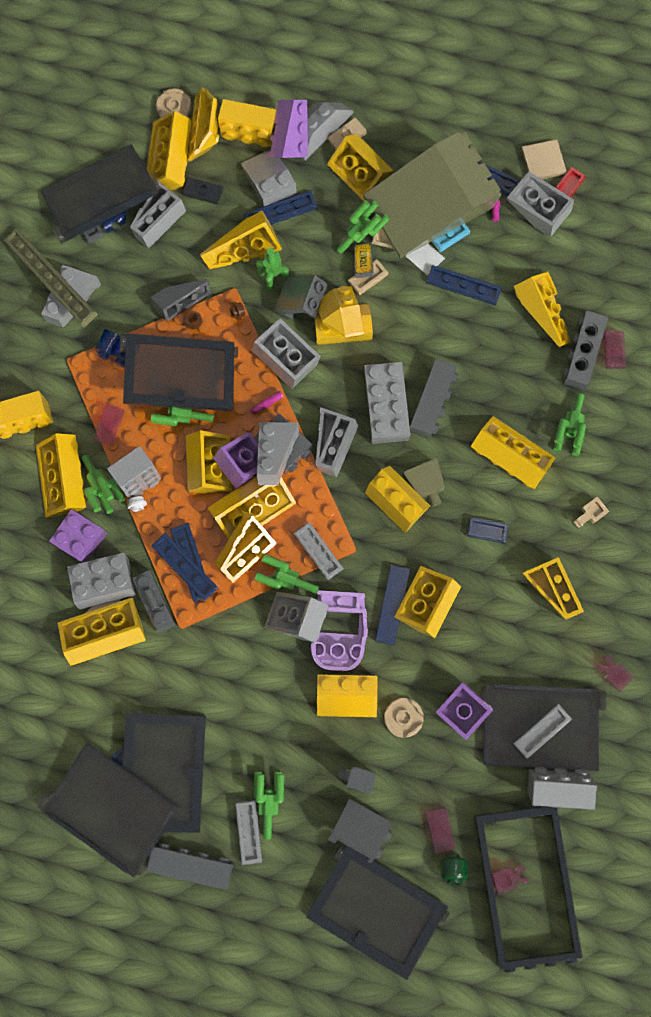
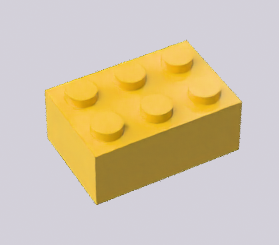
(247, 123)
(23, 414)

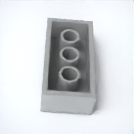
(386, 403)

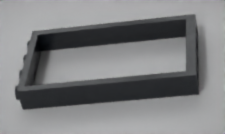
(529, 962)

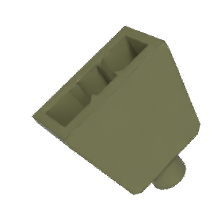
(426, 481)

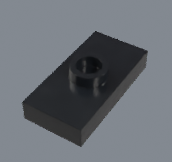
(203, 190)

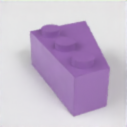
(291, 130)

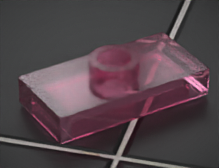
(614, 350)
(109, 425)
(440, 830)

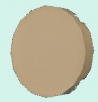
(172, 101)
(403, 717)

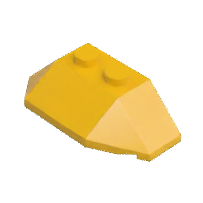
(204, 124)
(341, 312)

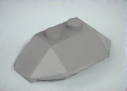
(323, 121)

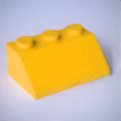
(359, 165)
(327, 336)
(202, 470)
(396, 498)
(428, 601)
(347, 696)

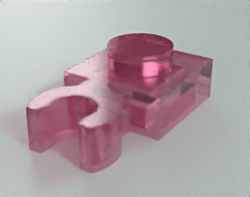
(617, 675)
(506, 879)

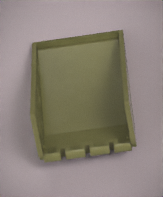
(434, 194)

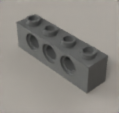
(596, 325)

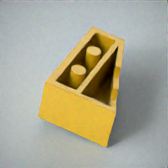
(244, 547)
(555, 588)

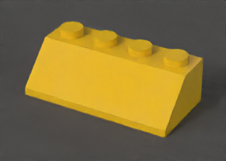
(169, 150)
(513, 452)
(60, 475)
(259, 500)
(101, 631)

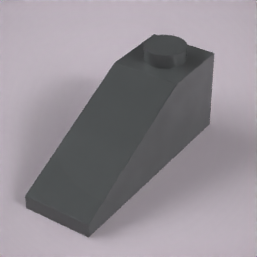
(178, 298)

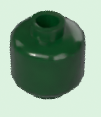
(454, 869)

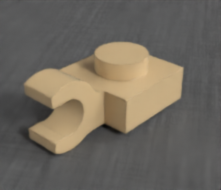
(592, 511)

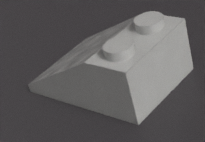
(269, 178)
(541, 203)
(296, 616)

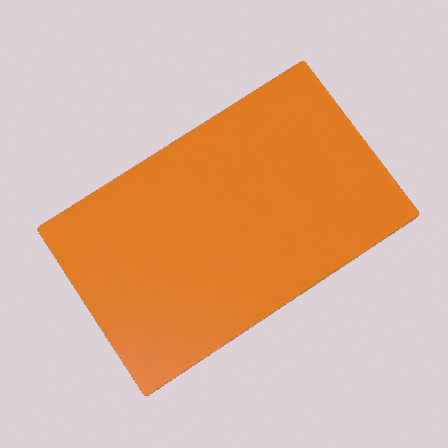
(171, 502)

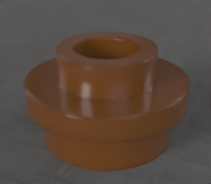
(237, 310)
(192, 315)

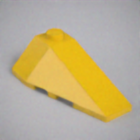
(243, 242)
(538, 298)

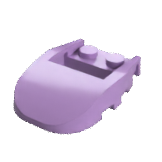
(341, 651)

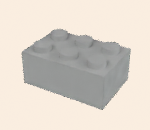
(285, 353)
(135, 473)
(101, 581)
(561, 788)

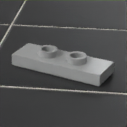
(318, 551)
(542, 731)
(248, 832)

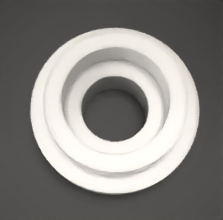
(136, 503)

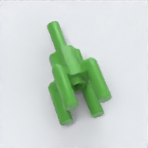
(362, 225)
(272, 267)
(180, 415)
(572, 426)
(100, 487)
(283, 576)
(268, 799)

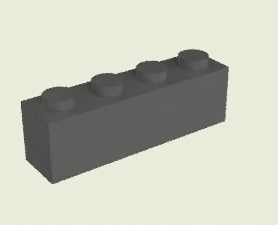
(433, 398)
(190, 867)

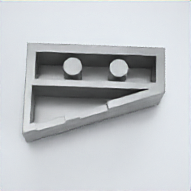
(157, 216)
(84, 285)
(334, 440)
(274, 448)

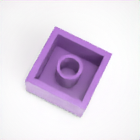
(239, 459)
(78, 537)
(464, 710)

